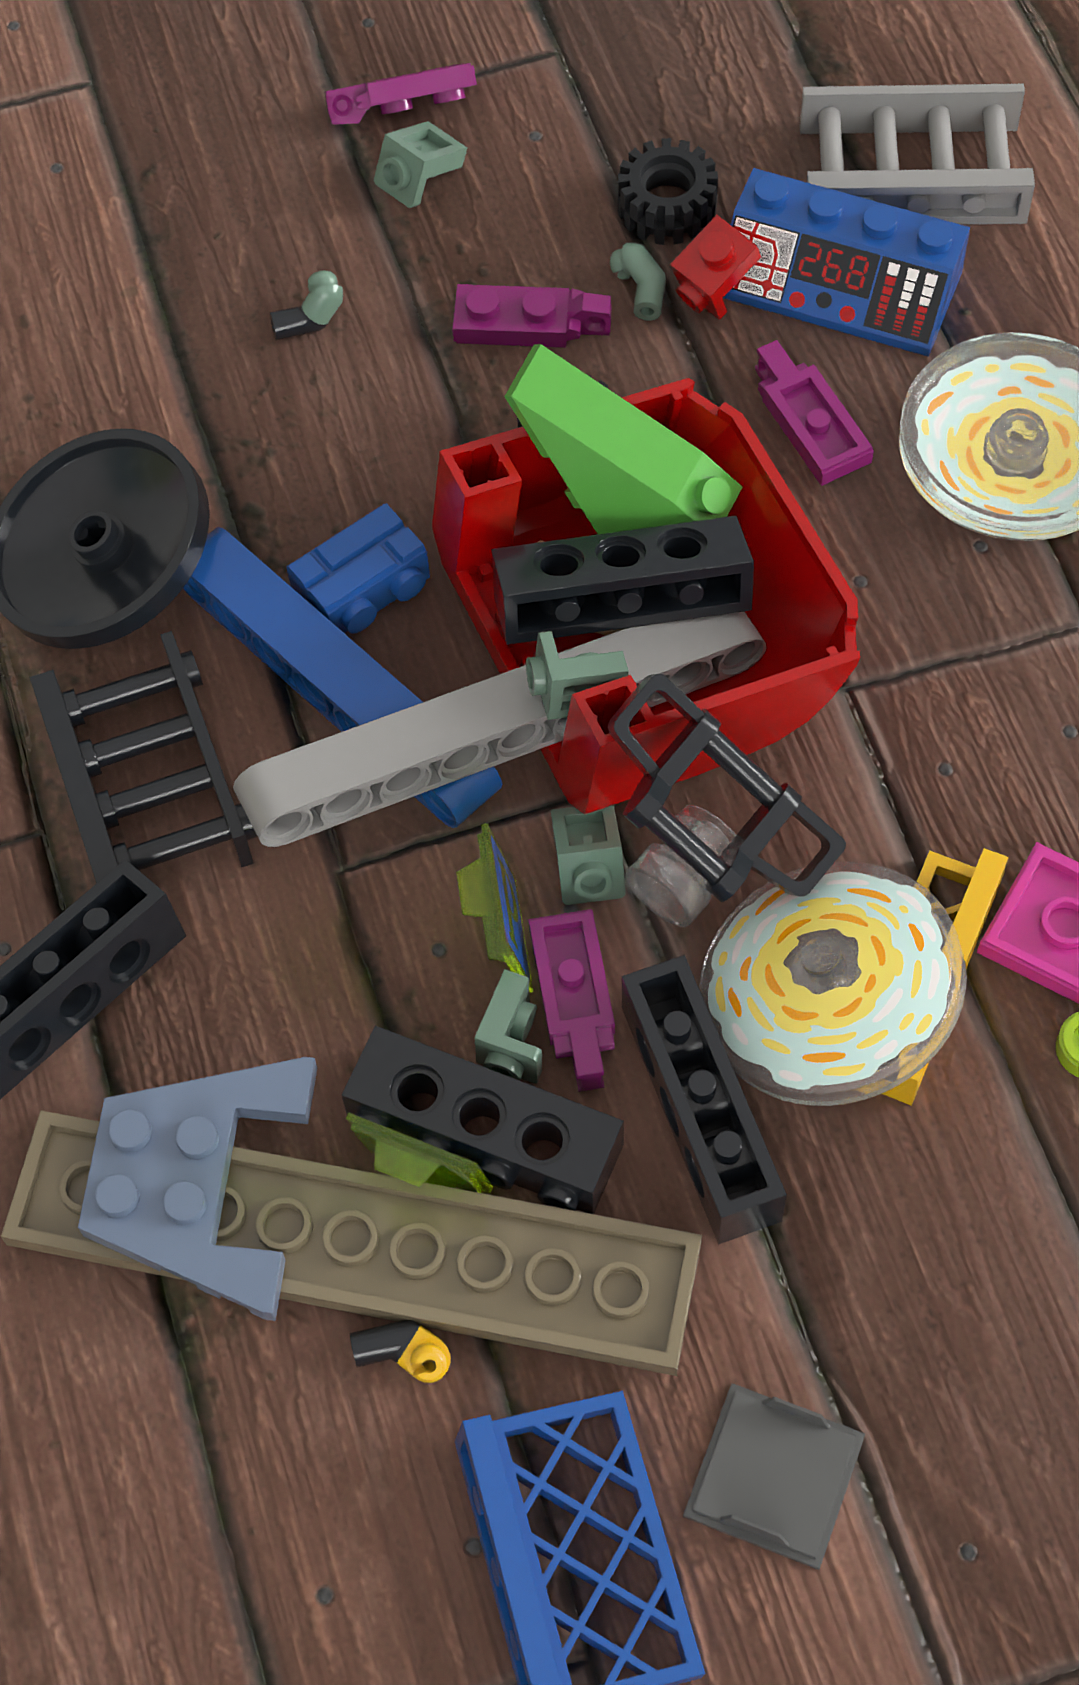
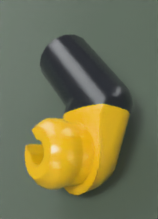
(407, 1345)

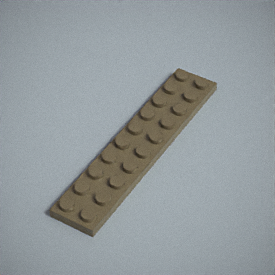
(408, 1251)

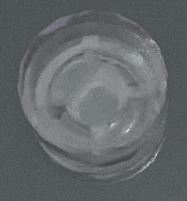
(667, 881)

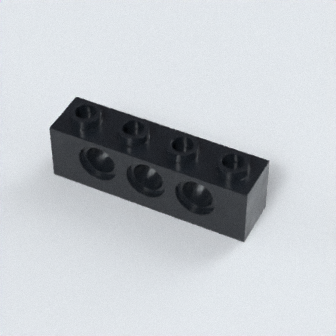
(623, 579)
(80, 967)
(400, 1067)
(702, 1100)

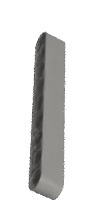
(468, 731)

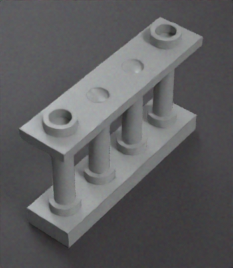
(944, 192)

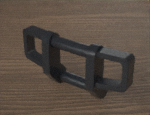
(778, 802)

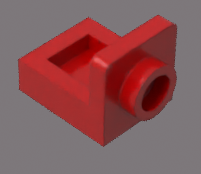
(713, 266)

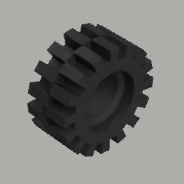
(661, 168)

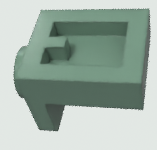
(412, 157)
(560, 678)
(588, 855)
(506, 1027)

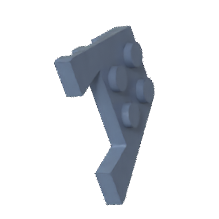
(165, 1174)

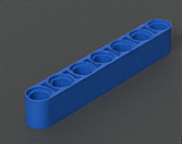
(314, 657)

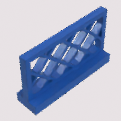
(512, 1548)

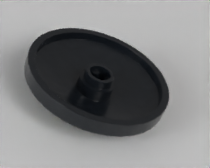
(100, 538)

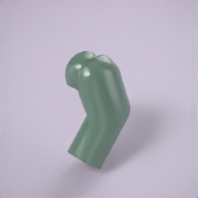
(637, 263)

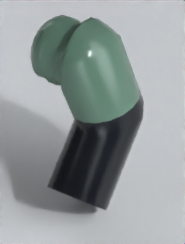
(314, 312)

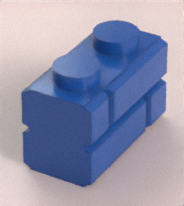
(362, 570)

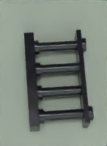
(84, 760)

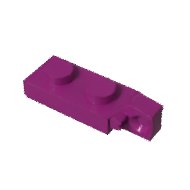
(394, 94)
(528, 315)
(811, 415)
(574, 992)

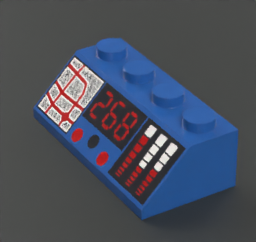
(848, 261)

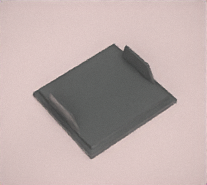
(774, 1475)

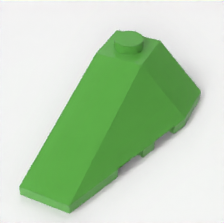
(611, 454)

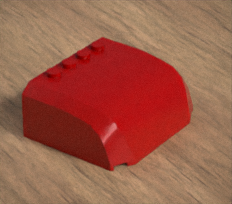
(509, 495)

